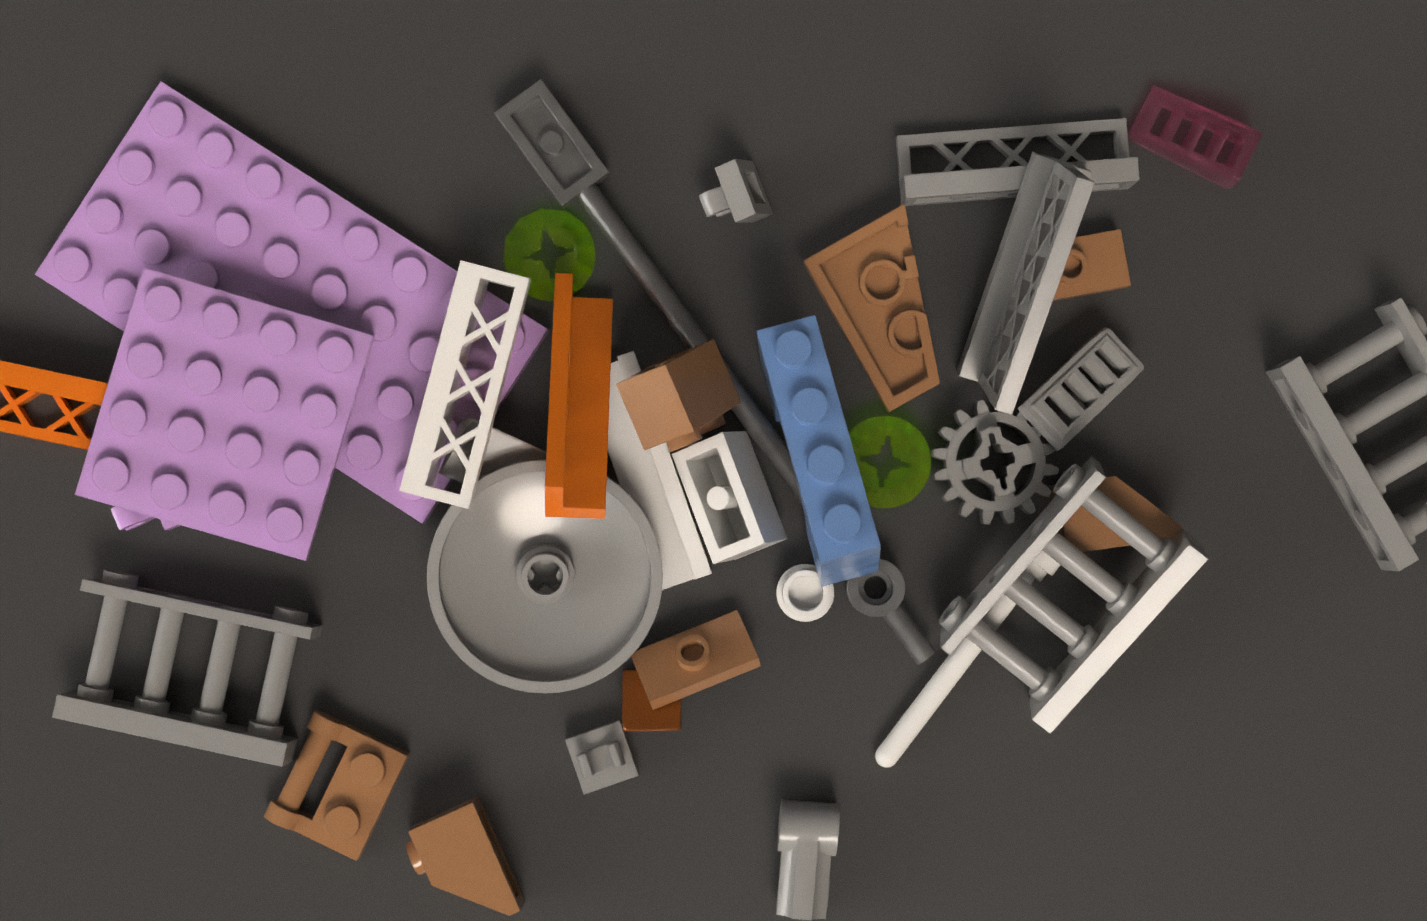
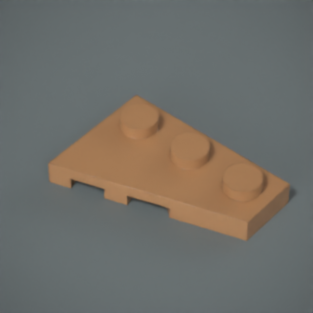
(879, 306)

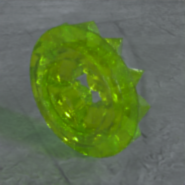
(565, 232)
(905, 444)

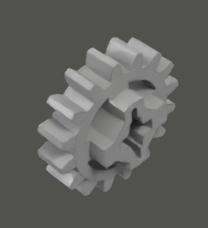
(1000, 489)

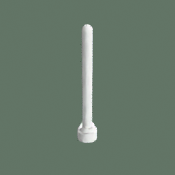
(951, 671)

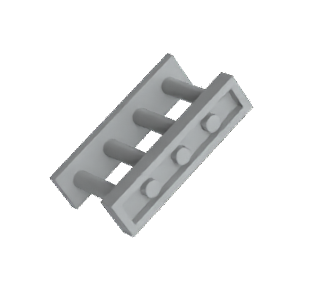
(1333, 435)
(1128, 604)
(150, 712)

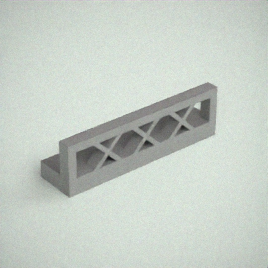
(1006, 181)

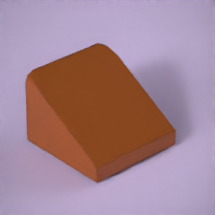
(638, 713)

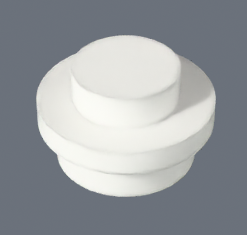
(802, 595)

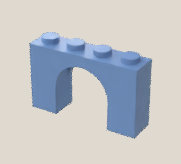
(820, 450)

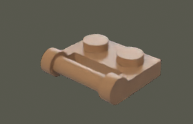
(354, 794)

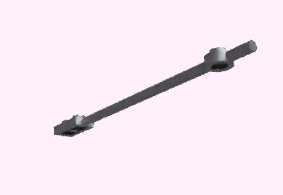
(572, 173)

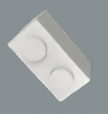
(729, 496)

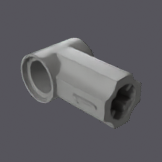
(806, 841)

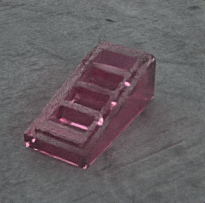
(1203, 118)

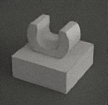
(738, 194)
(602, 756)

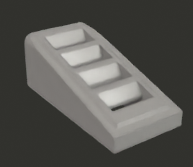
(1107, 364)

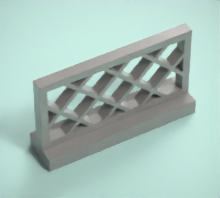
(1025, 277)

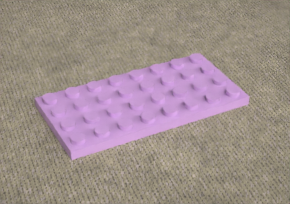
(239, 219)

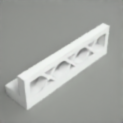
(446, 379)
(655, 486)

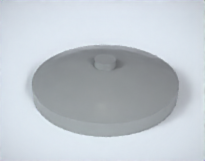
(540, 595)

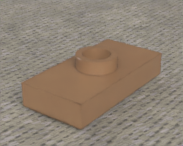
(1094, 266)
(695, 659)

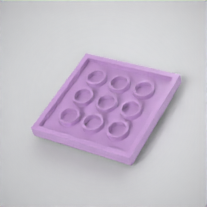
(224, 414)

